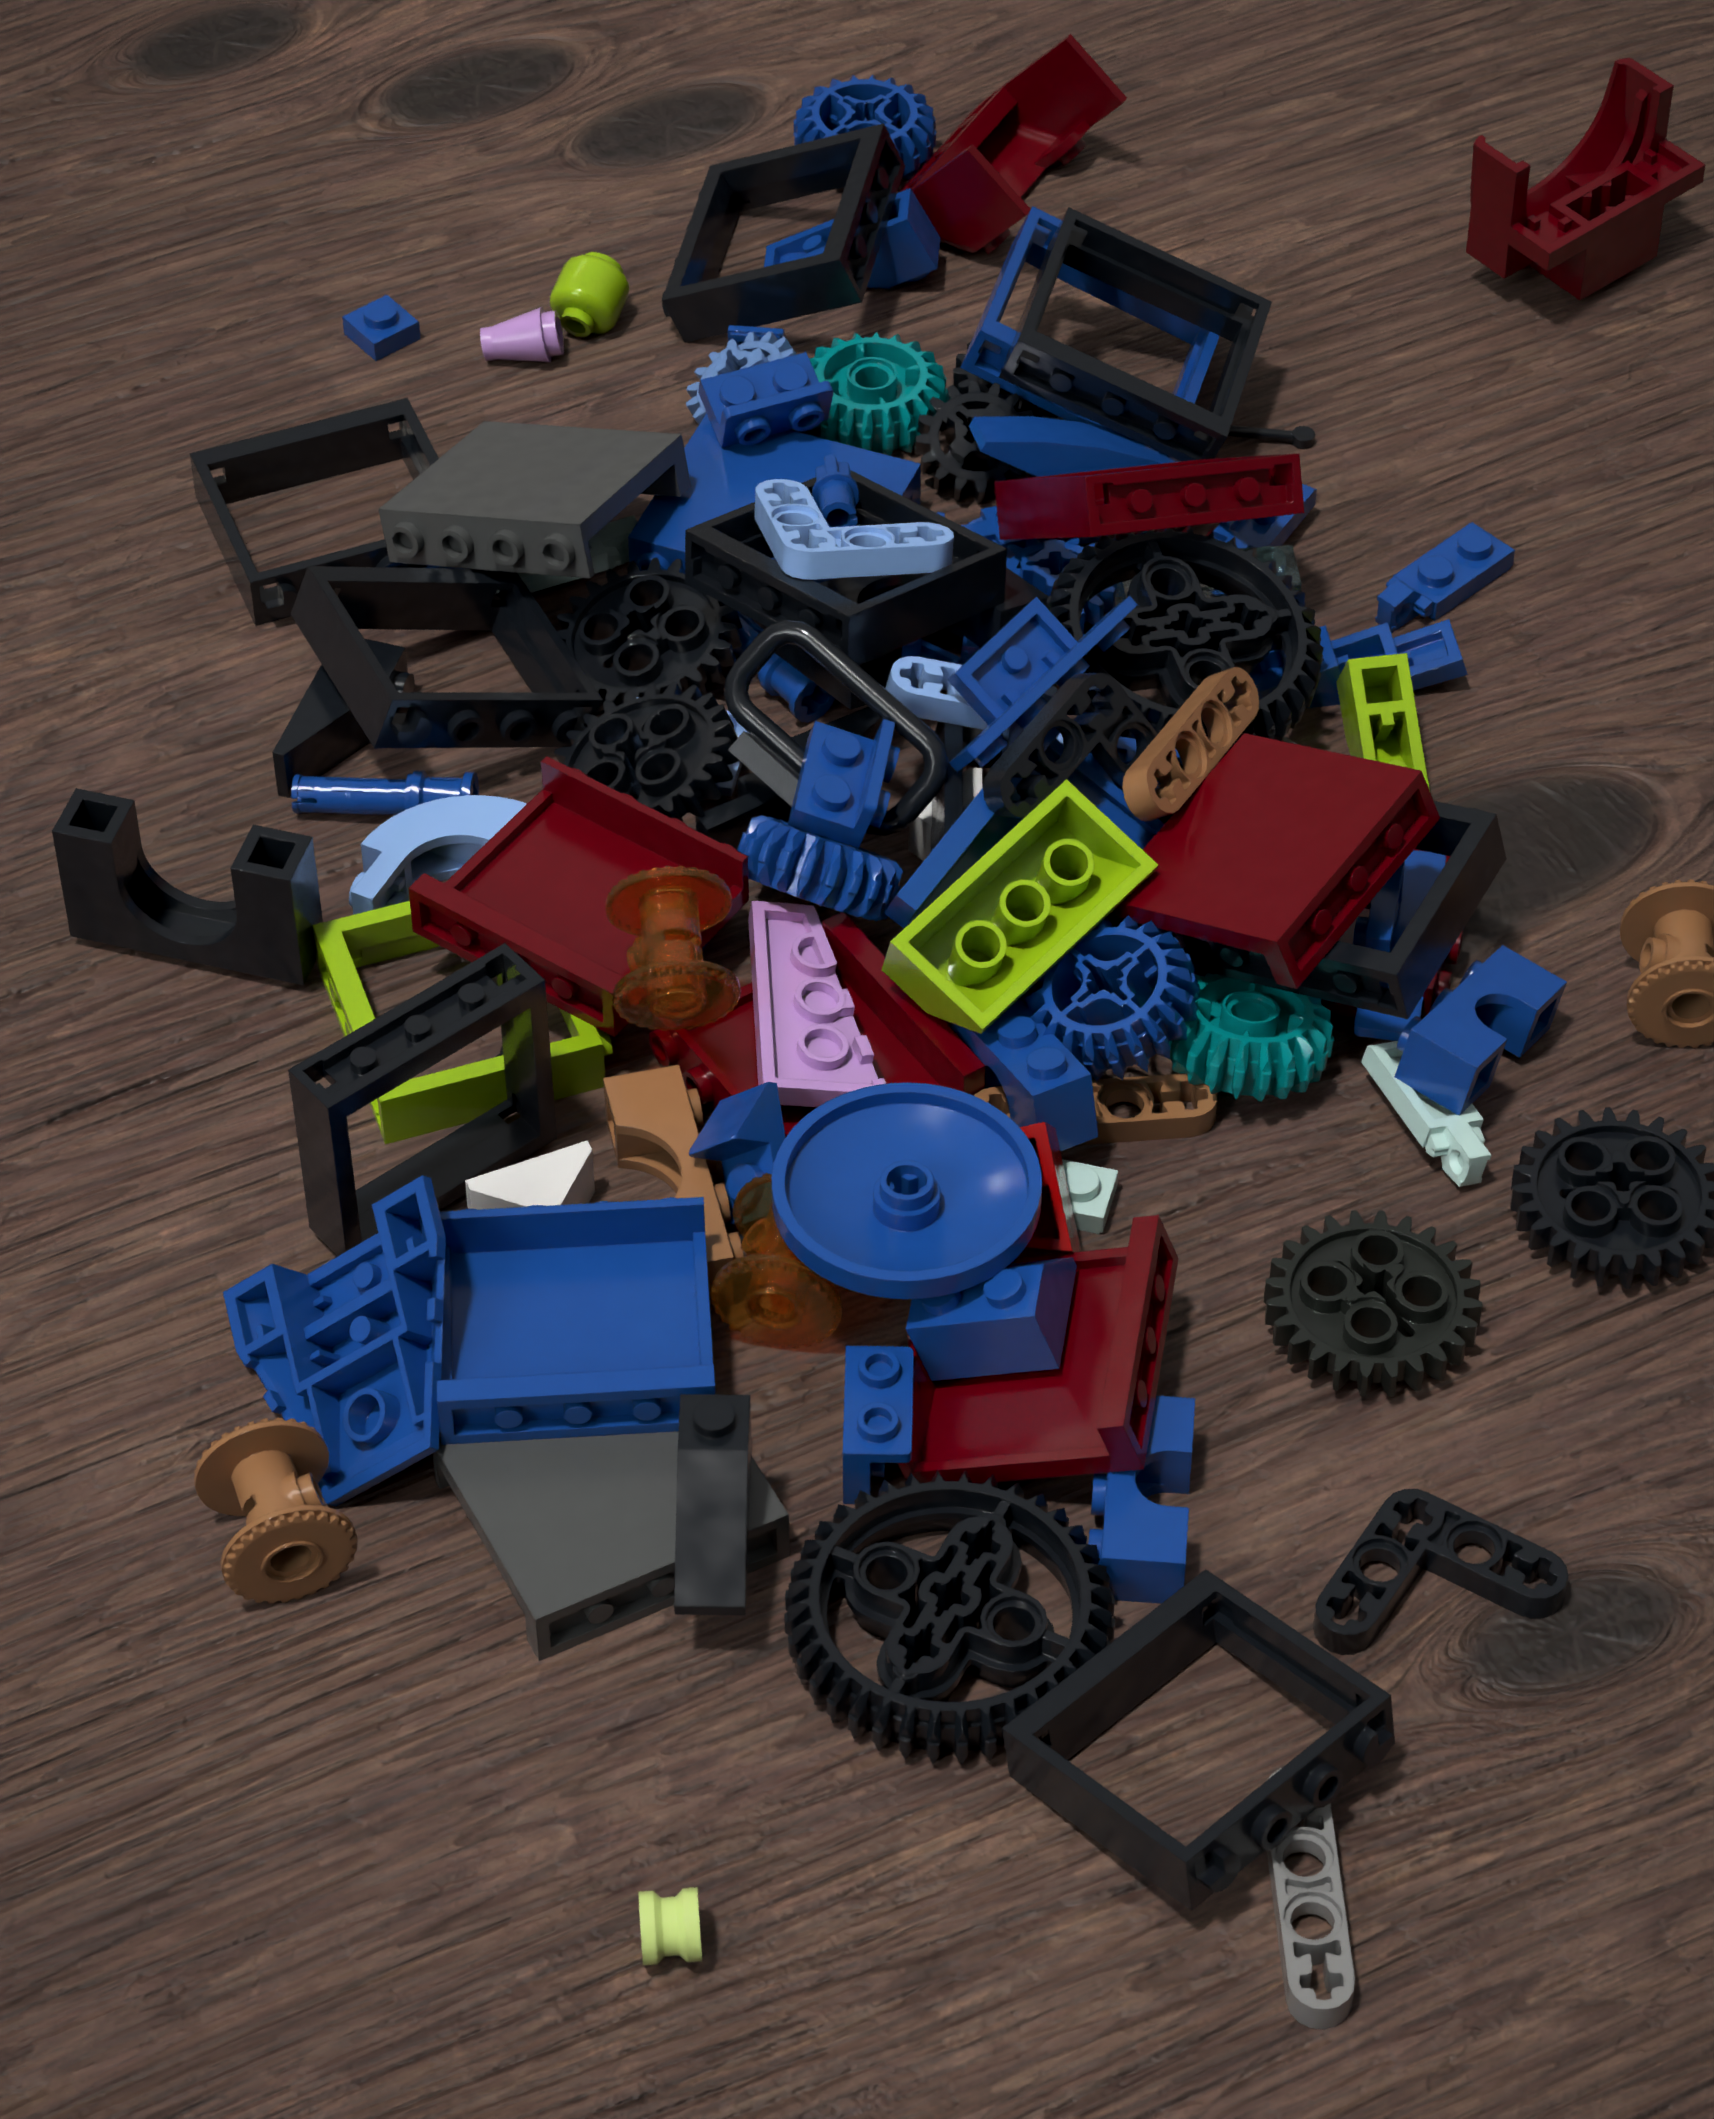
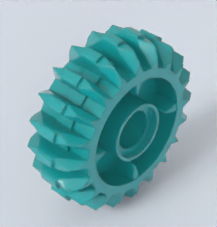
(877, 391)
(1253, 1039)

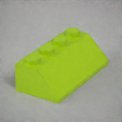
(1017, 911)

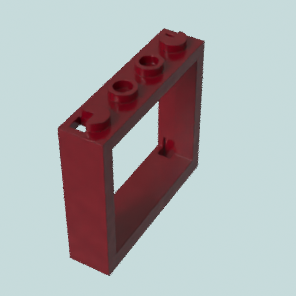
(1149, 497)

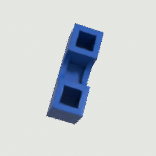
(1462, 1037)
(1036, 1074)
(1140, 1539)

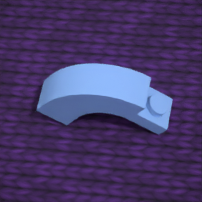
(428, 840)

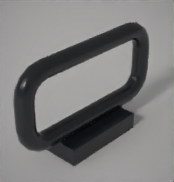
(779, 758)

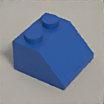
(997, 1326)

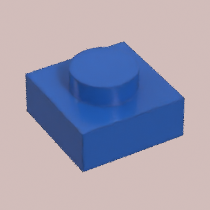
(381, 327)

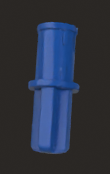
(836, 493)

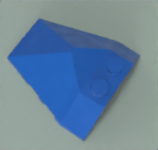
(356, 1343)

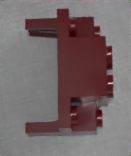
(1599, 206)

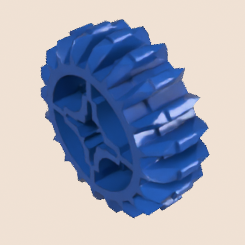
(869, 103)
(820, 868)
(1118, 997)

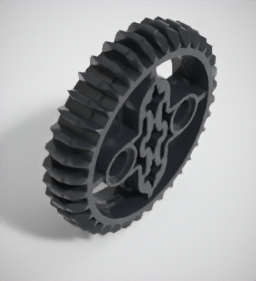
(1185, 637)
(935, 1611)

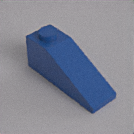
(905, 253)

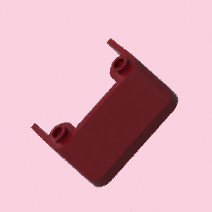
(1007, 141)

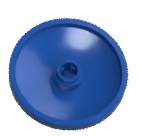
(906, 1190)

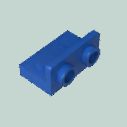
(765, 400)
(843, 781)
(875, 1414)

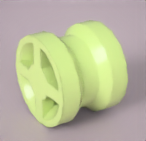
(670, 1926)

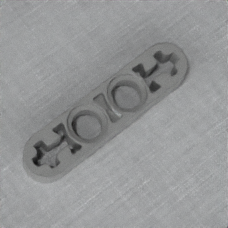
(1318, 1896)

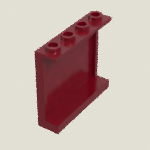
(1281, 851)
(547, 886)
(904, 1038)
(1071, 1418)

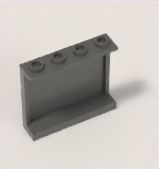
(528, 496)
(588, 1527)

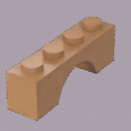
(652, 1130)

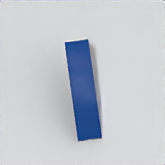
(1059, 446)
(1430, 652)

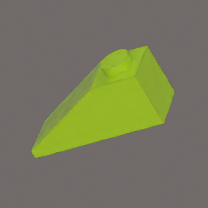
(1381, 711)

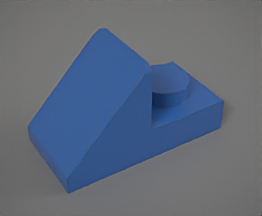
(743, 1136)

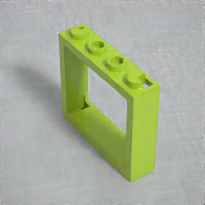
(453, 1094)

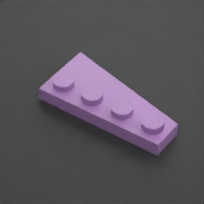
(801, 1011)

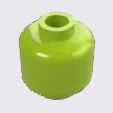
(590, 293)

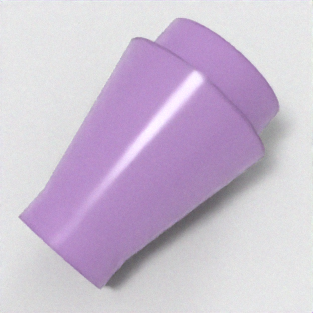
(524, 338)

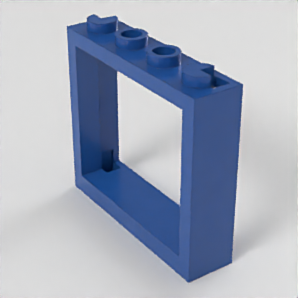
(994, 339)

